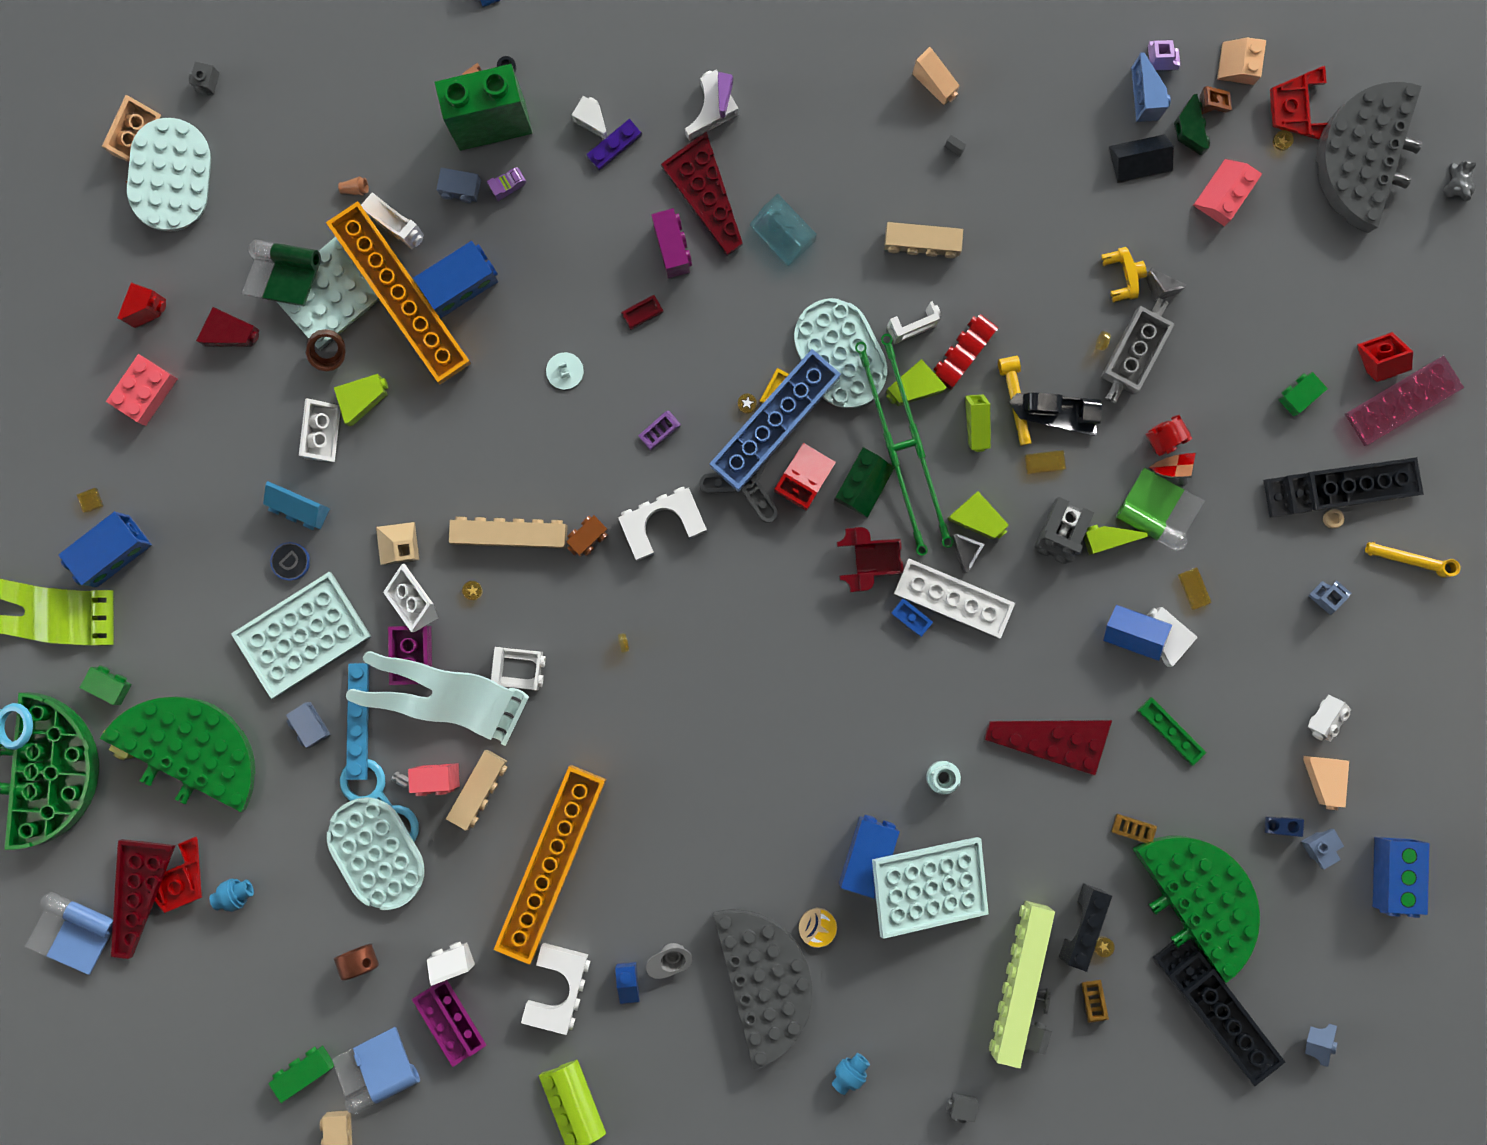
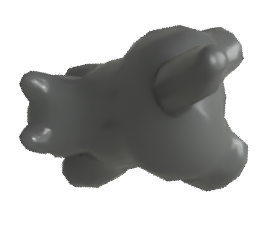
(1461, 180)

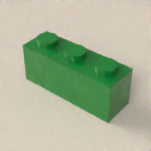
(301, 1073)

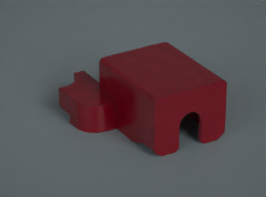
(872, 558)

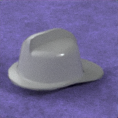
(669, 961)

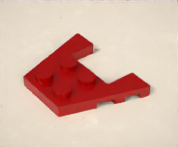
(1291, 104)
(183, 882)

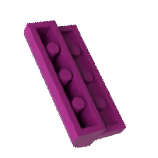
(449, 1022)

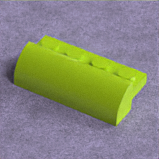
(572, 1104)

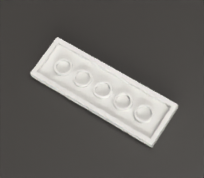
(954, 598)

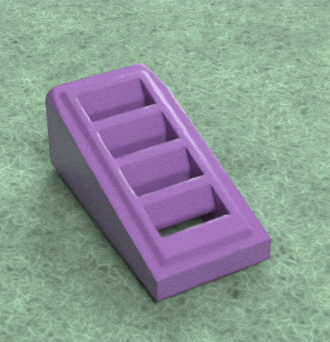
(725, 84)
(673, 421)

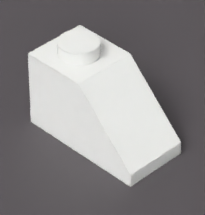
(589, 116)

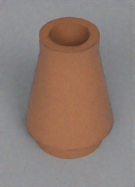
(355, 186)

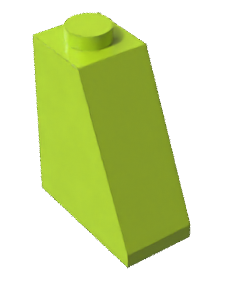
(918, 384)
(360, 397)
(978, 422)
(979, 517)

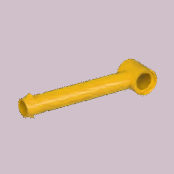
(1010, 367)
(1414, 559)

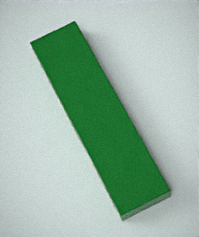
(1172, 731)

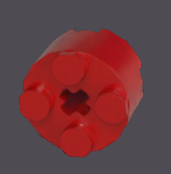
(1168, 435)

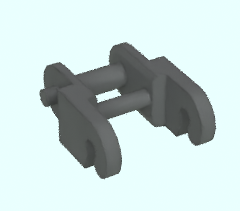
(1046, 1000)

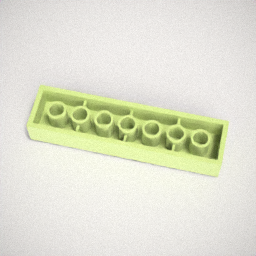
(1022, 984)

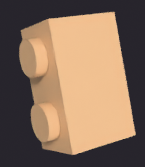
(1242, 60)

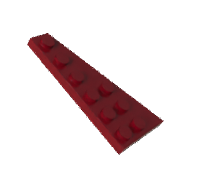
(701, 184)
(1063, 742)
(137, 882)

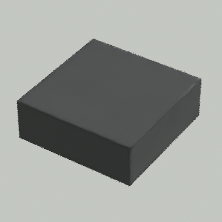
(955, 145)

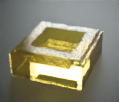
(90, 500)

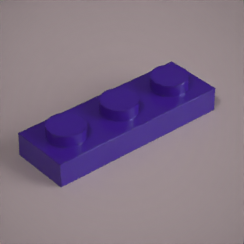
(614, 144)

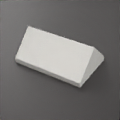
(319, 431)
(410, 600)

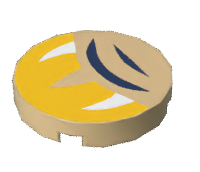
(817, 927)

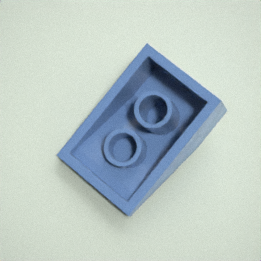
(1149, 91)

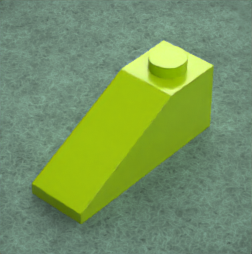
(1107, 537)

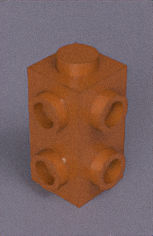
(581, 541)

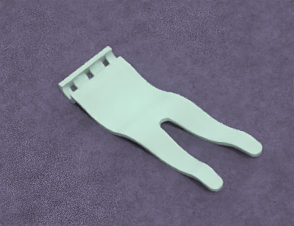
(455, 697)

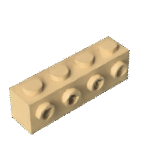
(923, 239)
(476, 790)

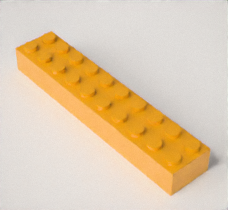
(398, 293)
(550, 864)

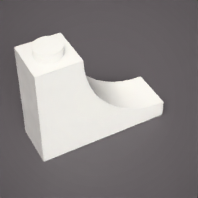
(709, 116)

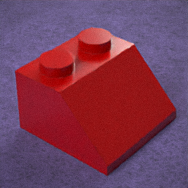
(141, 306)
(1385, 356)

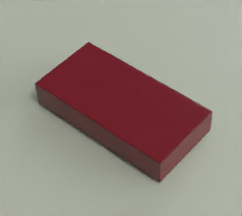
(642, 312)

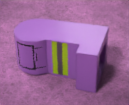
(507, 183)

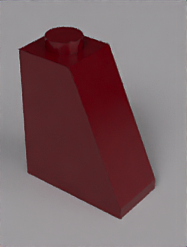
(227, 331)

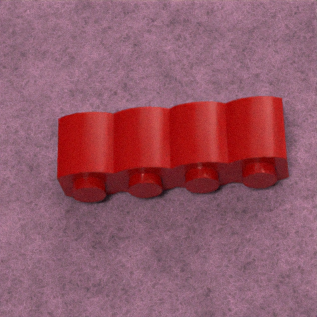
(965, 351)

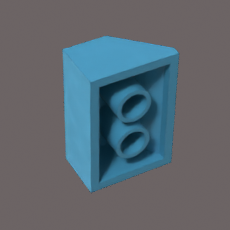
(294, 506)

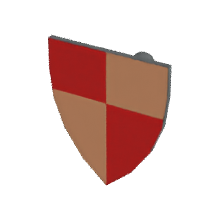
(1176, 466)

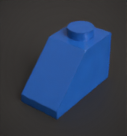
(627, 982)

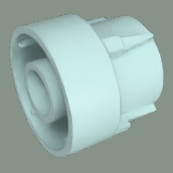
(953, 777)

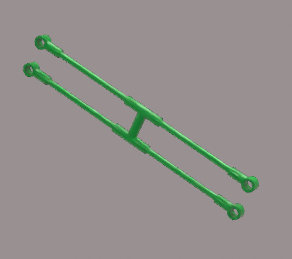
(893, 448)

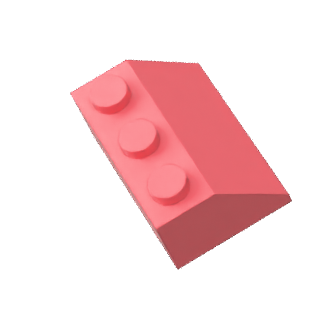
(1227, 190)

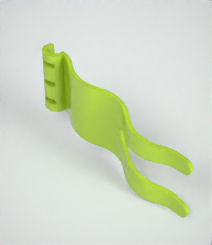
(58, 614)

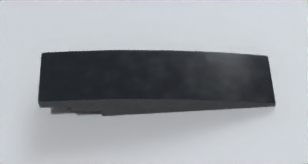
(1343, 487)
(1220, 1010)

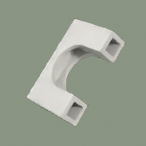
(635, 521)
(558, 1017)

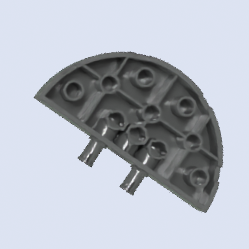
(1362, 151)

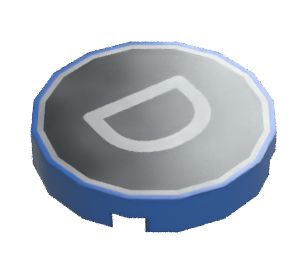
(290, 561)

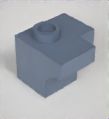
(1330, 596)
(1323, 847)
(1321, 1043)

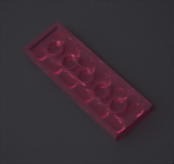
(1404, 400)

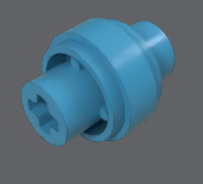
(231, 895)
(850, 1074)

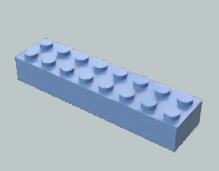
(775, 420)

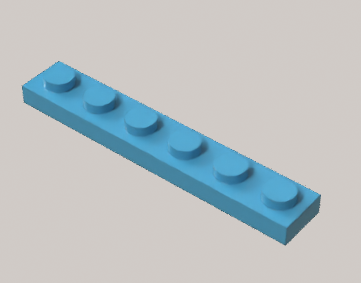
(357, 725)

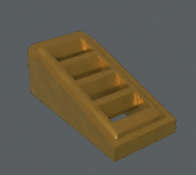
(1150, 832)
(1097, 983)

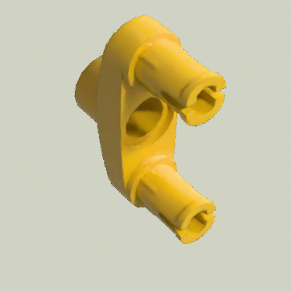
(1132, 271)

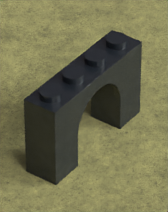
(1081, 949)

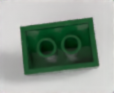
(864, 482)

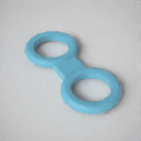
(27, 726)
(378, 794)

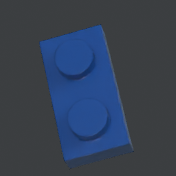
(912, 617)

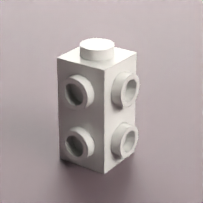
(1329, 718)

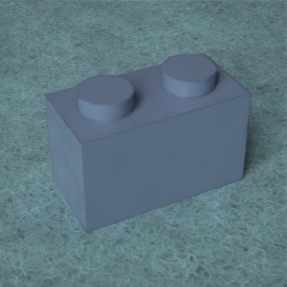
(458, 185)
(307, 725)

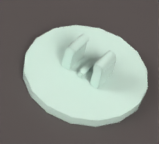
(564, 371)

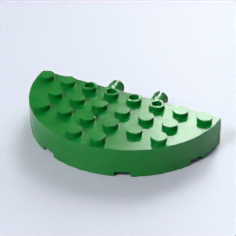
(191, 744)
(50, 774)
(1208, 896)

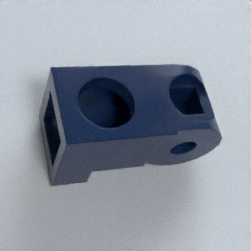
(1284, 826)

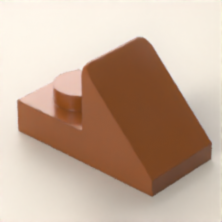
(1215, 100)

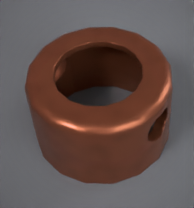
(325, 364)
(356, 962)

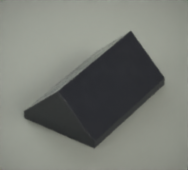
(1142, 158)

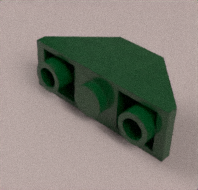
(1191, 126)

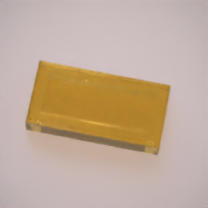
(1045, 462)
(1194, 588)

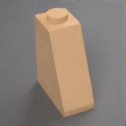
(935, 76)
(1328, 780)

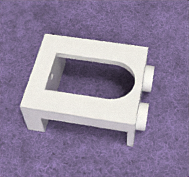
(902, 333)
(497, 668)

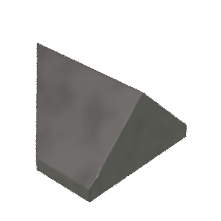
(1163, 285)
(966, 550)

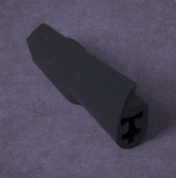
(1059, 411)

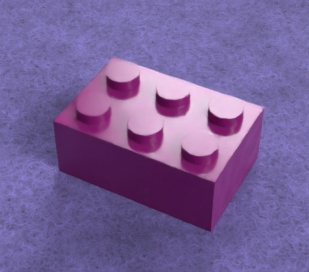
(672, 242)
(409, 646)

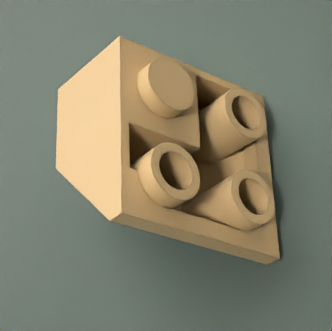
(397, 543)

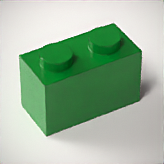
(1302, 394)
(106, 685)

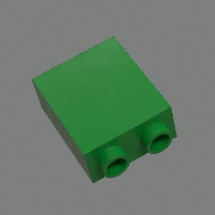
(483, 107)

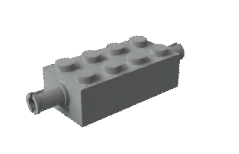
(1137, 350)

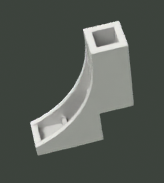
(392, 221)

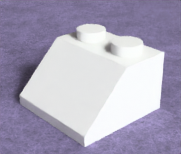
(449, 963)

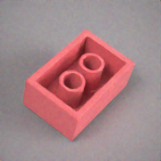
(141, 390)
(433, 779)

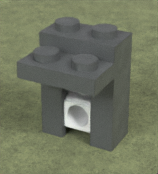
(1055, 544)

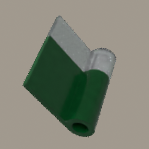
(281, 272)

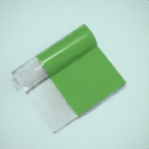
(1160, 509)

